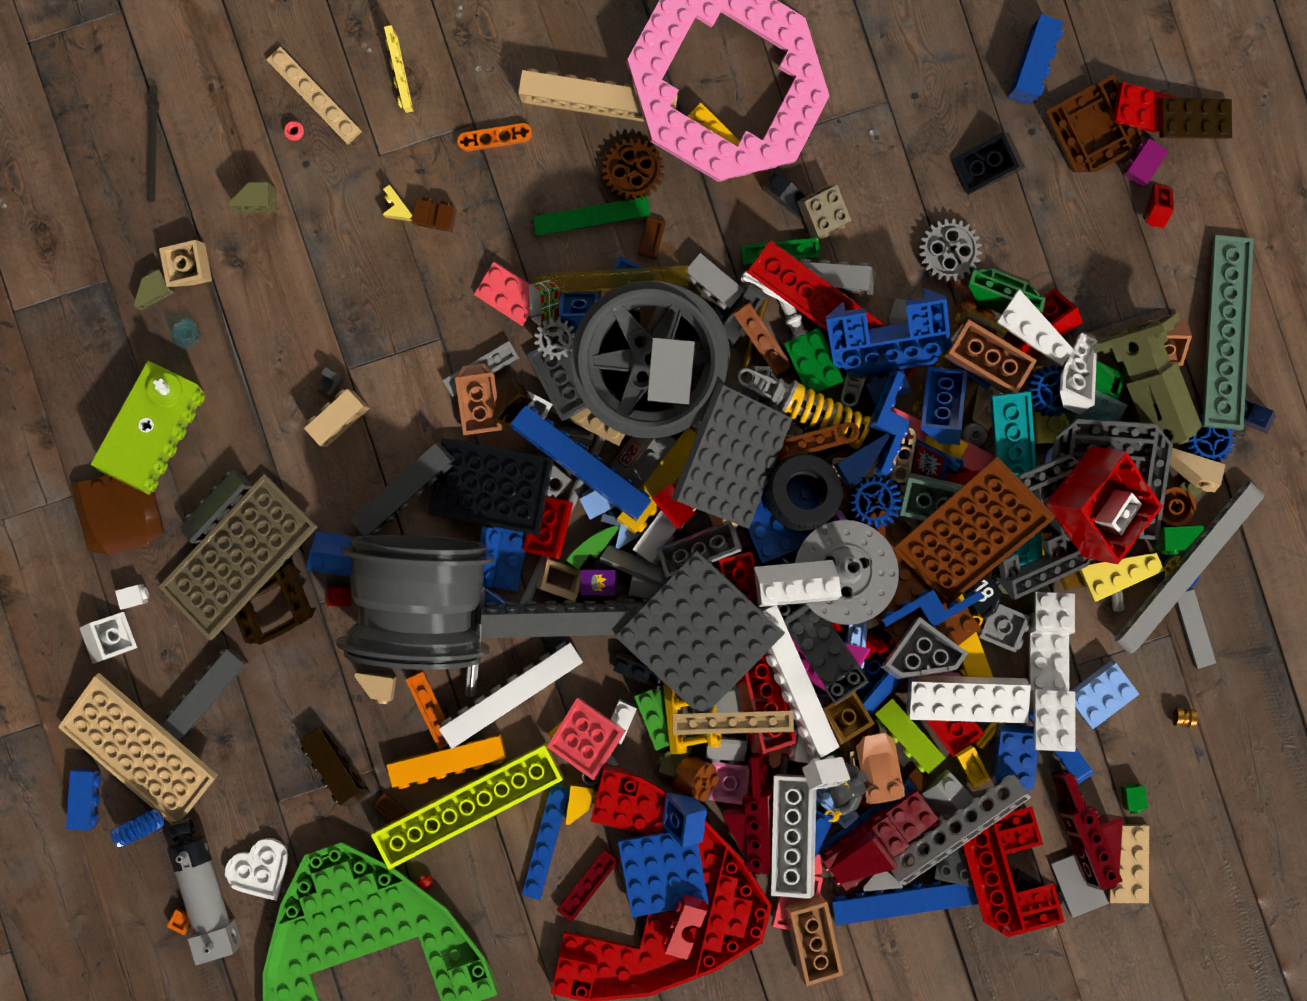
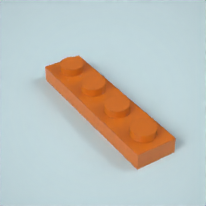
(428, 706)

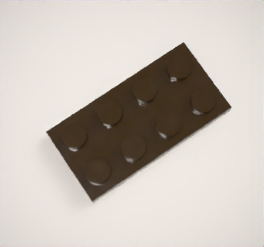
(1195, 118)

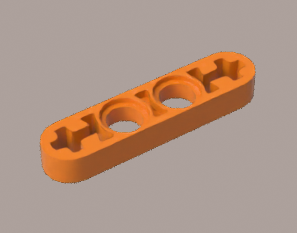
(494, 133)

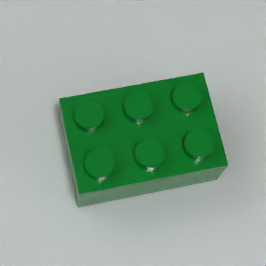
(813, 361)

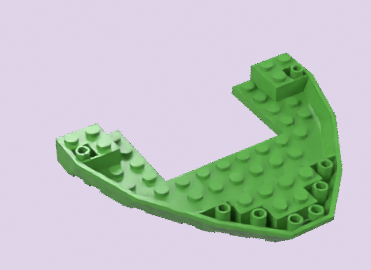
(354, 905)

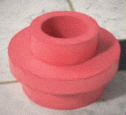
(291, 125)

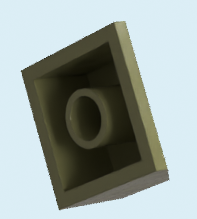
(255, 198)

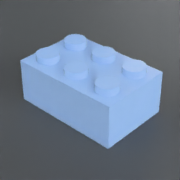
(1103, 694)

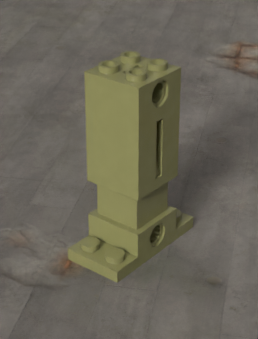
(1155, 381)

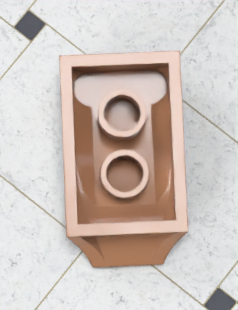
(477, 399)
(880, 762)

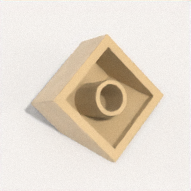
(185, 264)

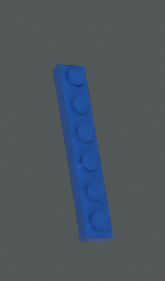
(546, 841)

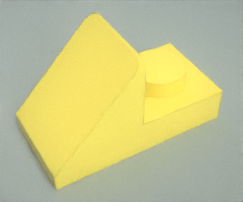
(399, 210)

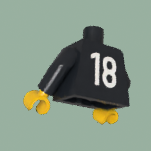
(989, 604)

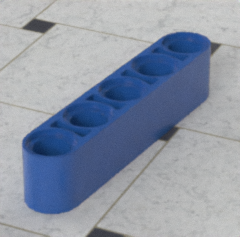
(1072, 761)

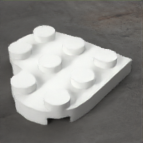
(259, 870)

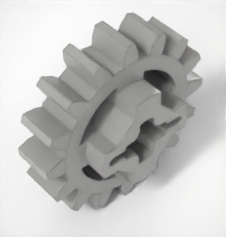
(561, 343)

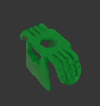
(1109, 380)

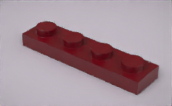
(588, 885)

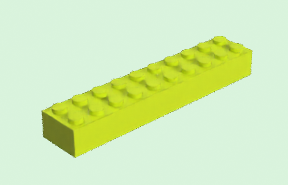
(467, 806)

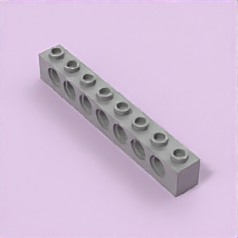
(1017, 796)

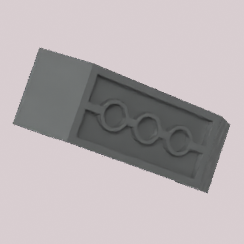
(824, 651)

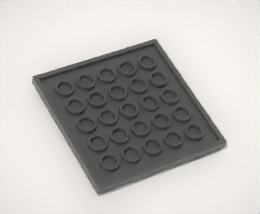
(732, 456)
(700, 633)

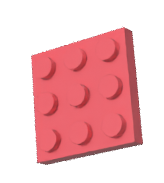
(586, 738)

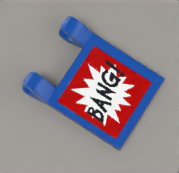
(933, 462)

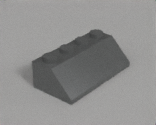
(216, 506)

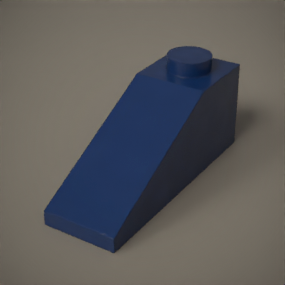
(858, 463)

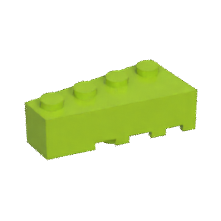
(910, 736)

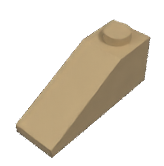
(1198, 470)

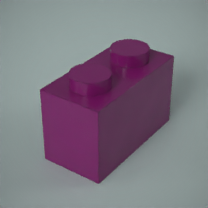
(1145, 162)

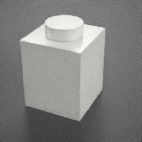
(132, 596)

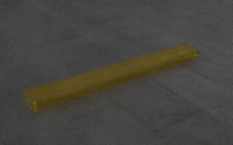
(614, 278)

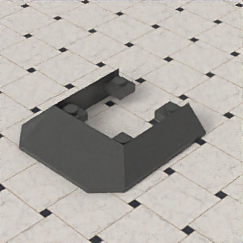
(1142, 441)
(1060, 553)

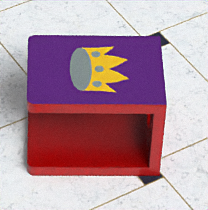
(598, 582)

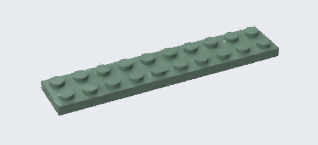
(1227, 332)

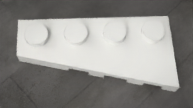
(1034, 329)

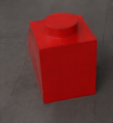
(1159, 206)

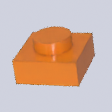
(179, 922)

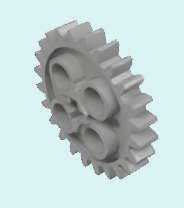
(964, 239)

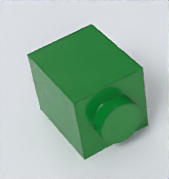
(1134, 798)

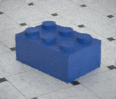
(1014, 754)

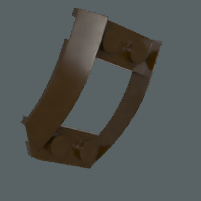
(296, 600)

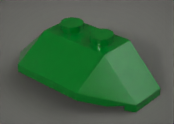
(996, 289)

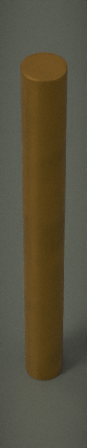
(750, 346)

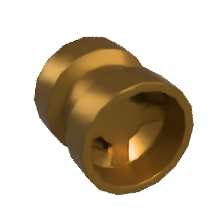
(1187, 718)

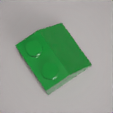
(1176, 538)

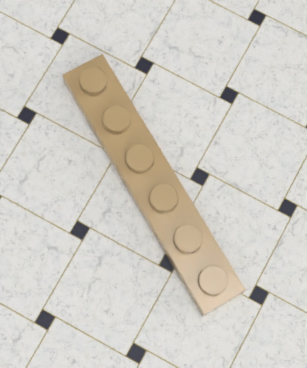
(314, 95)
(733, 722)

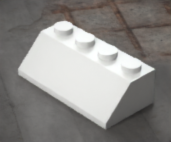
(797, 583)

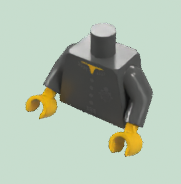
(848, 794)

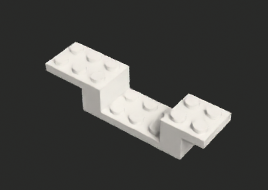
(1049, 671)

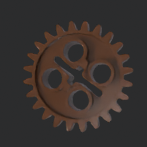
(624, 184)

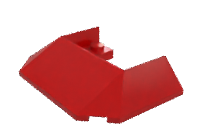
(993, 884)

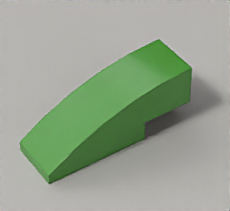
(592, 546)

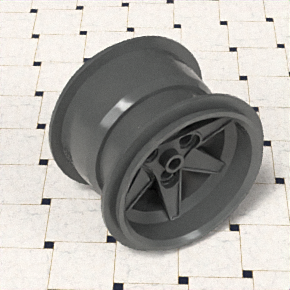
(588, 361)
(415, 601)

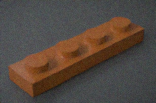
(762, 338)

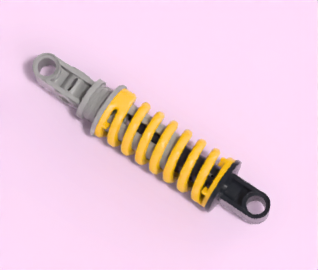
(809, 406)

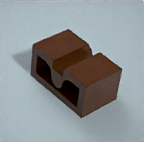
(434, 215)

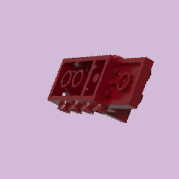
(753, 820)
(1092, 837)
(876, 842)

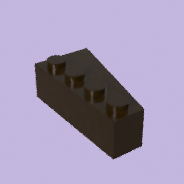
(333, 768)

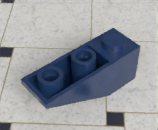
(1258, 416)

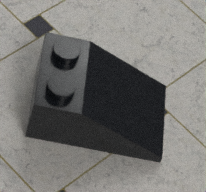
(988, 163)

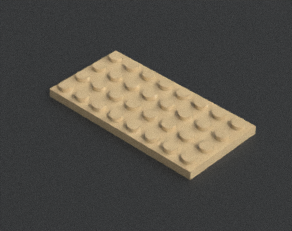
(137, 750)

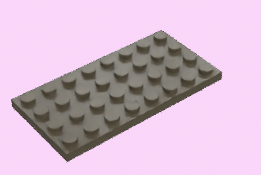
(237, 557)

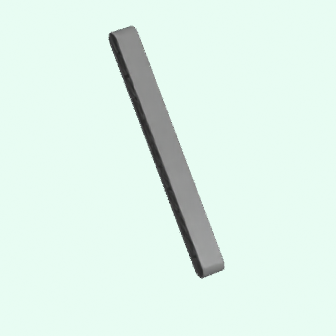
(1191, 566)

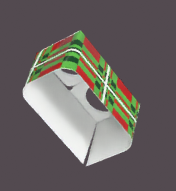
(544, 301)

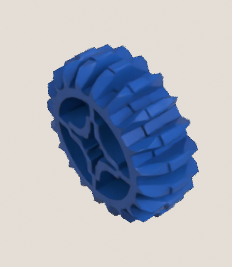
(1037, 388)
(1210, 446)
(890, 510)
(137, 828)

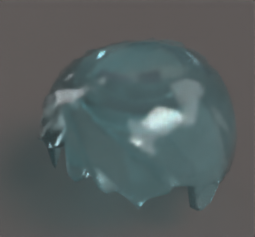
(185, 334)

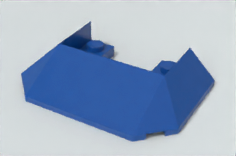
(892, 346)

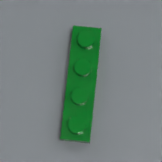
(798, 248)

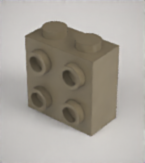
(824, 211)

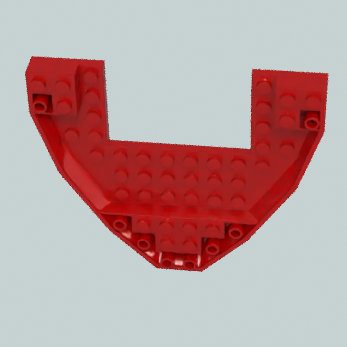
(733, 924)

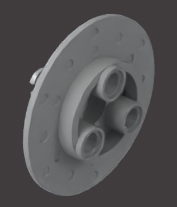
(870, 587)

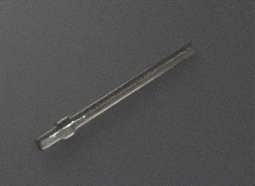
(153, 106)

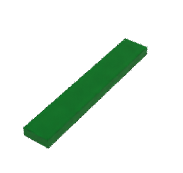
(591, 216)

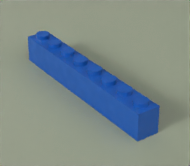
(581, 463)
(901, 901)

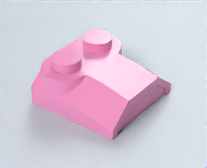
(732, 782)

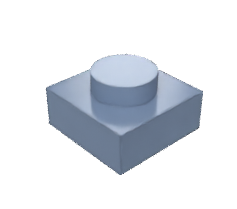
(611, 518)

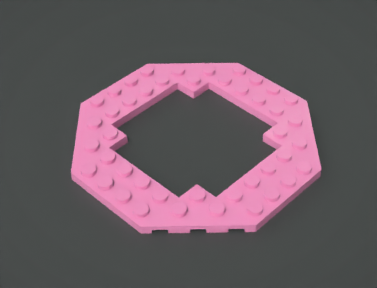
(693, 141)

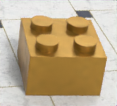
(848, 718)

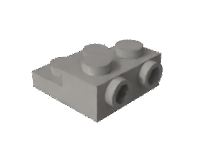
(1005, 628)

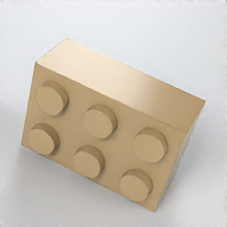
(336, 417)

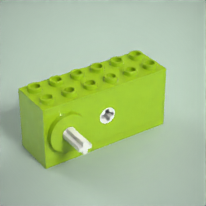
(148, 428)

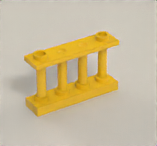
(679, 743)

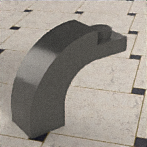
(732, 326)

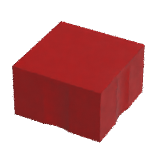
(1085, 494)

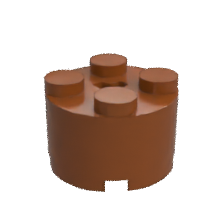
(1184, 507)
(695, 777)

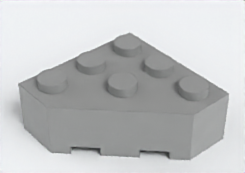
(923, 652)

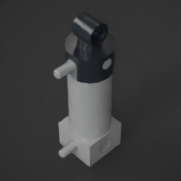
(191, 861)

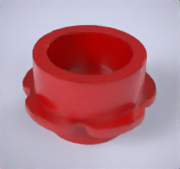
(425, 882)

